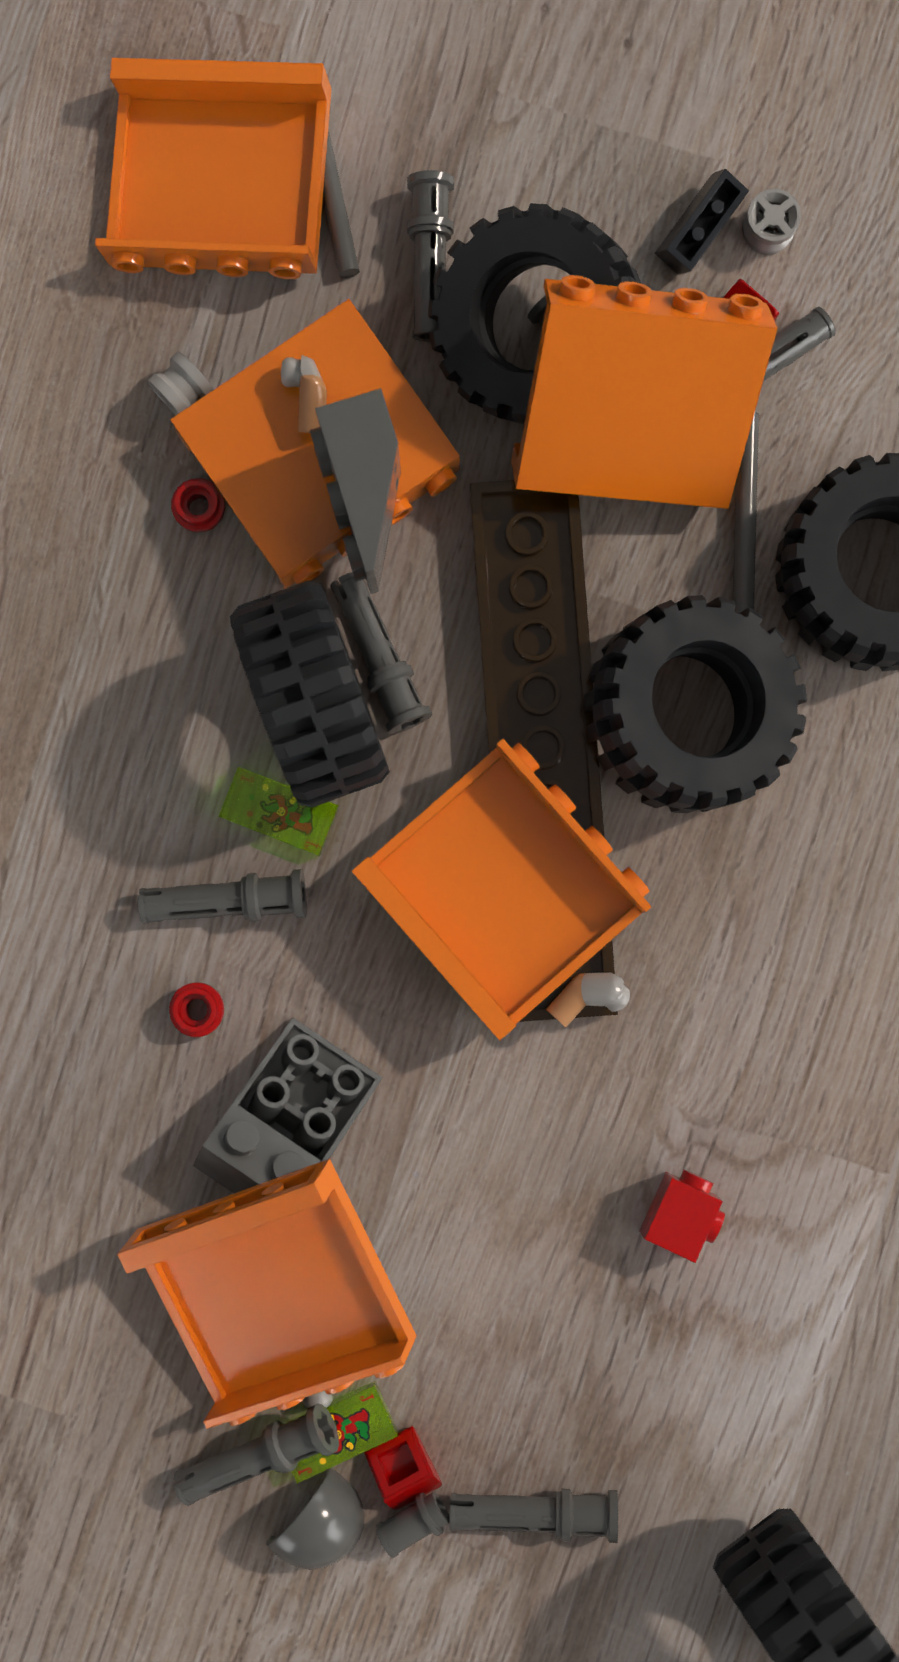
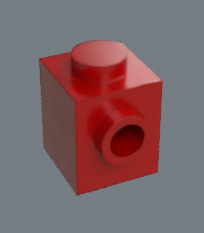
(683, 1215)

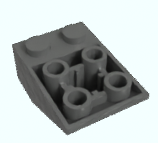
(363, 455)
(287, 1111)

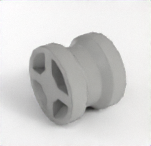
(778, 211)
(180, 384)

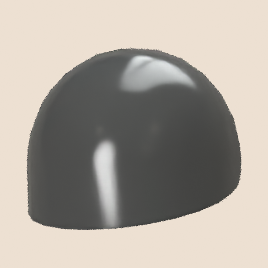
(324, 1528)

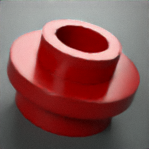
(190, 491)
(179, 1009)

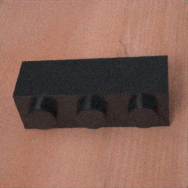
(701, 221)

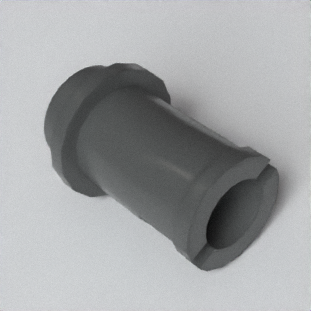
(413, 1524)

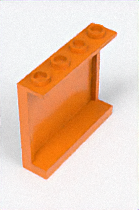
(217, 166)
(643, 392)
(270, 471)
(503, 887)
(275, 1293)

